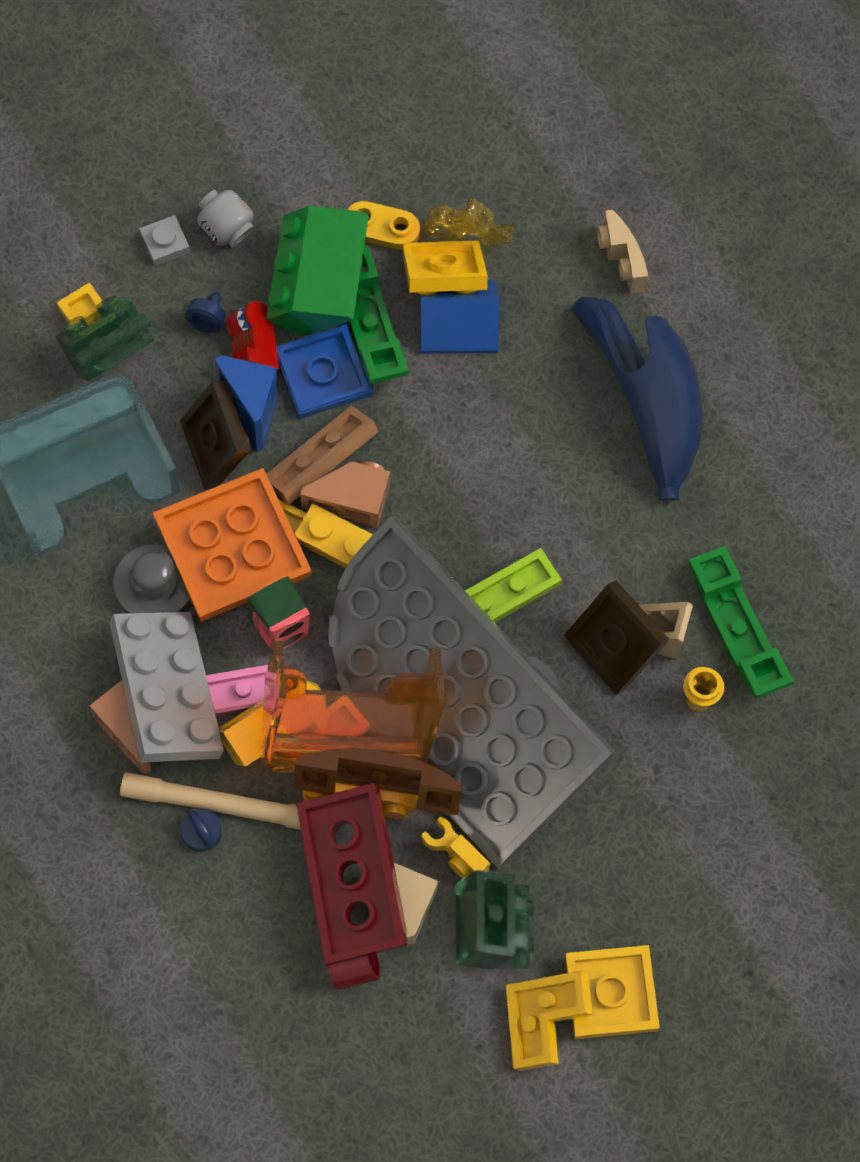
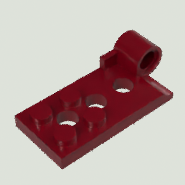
(347, 948)

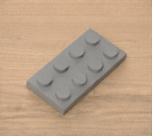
(166, 687)

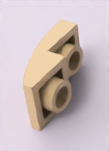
(622, 246)

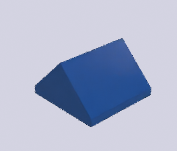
(460, 321)
(254, 392)

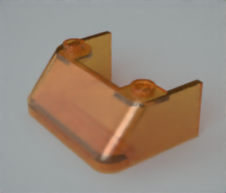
(320, 720)

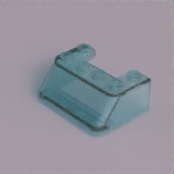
(76, 448)

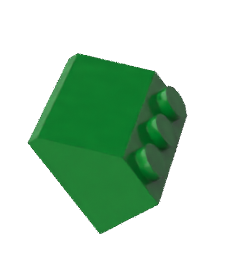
(317, 269)

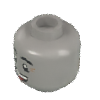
(225, 217)

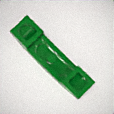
(373, 330)
(737, 624)

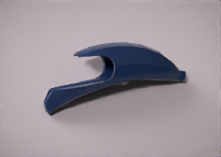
(660, 391)

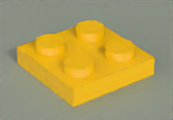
(444, 267)
(619, 991)

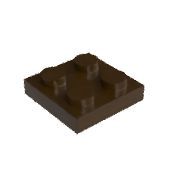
(215, 434)
(616, 637)

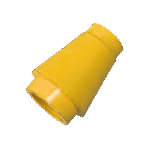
(704, 681)

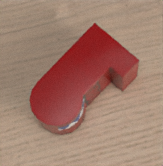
(253, 335)

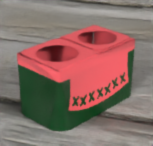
(277, 608)

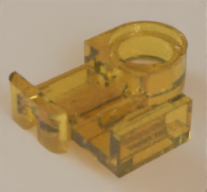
(457, 223)

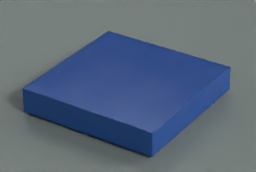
(323, 371)

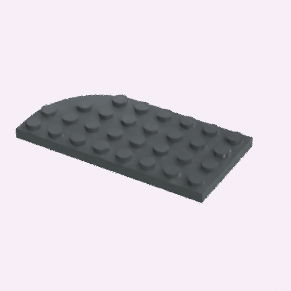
(503, 722)

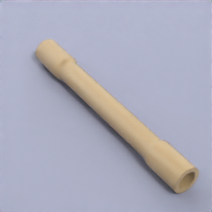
(157, 790)

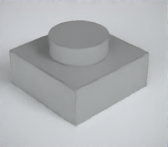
(164, 240)

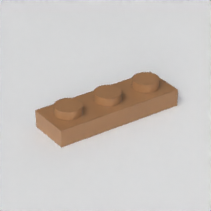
(321, 453)

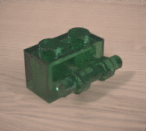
(104, 337)
(493, 921)

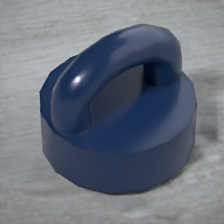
(206, 313)
(201, 830)

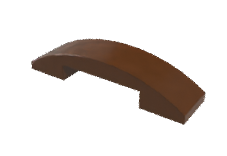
(390, 771)

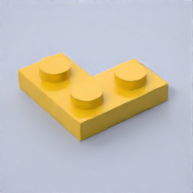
(535, 1009)

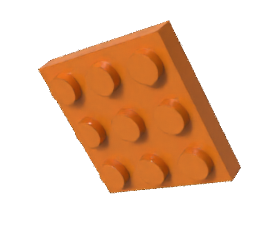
(231, 543)

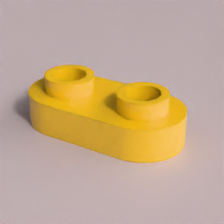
(382, 223)

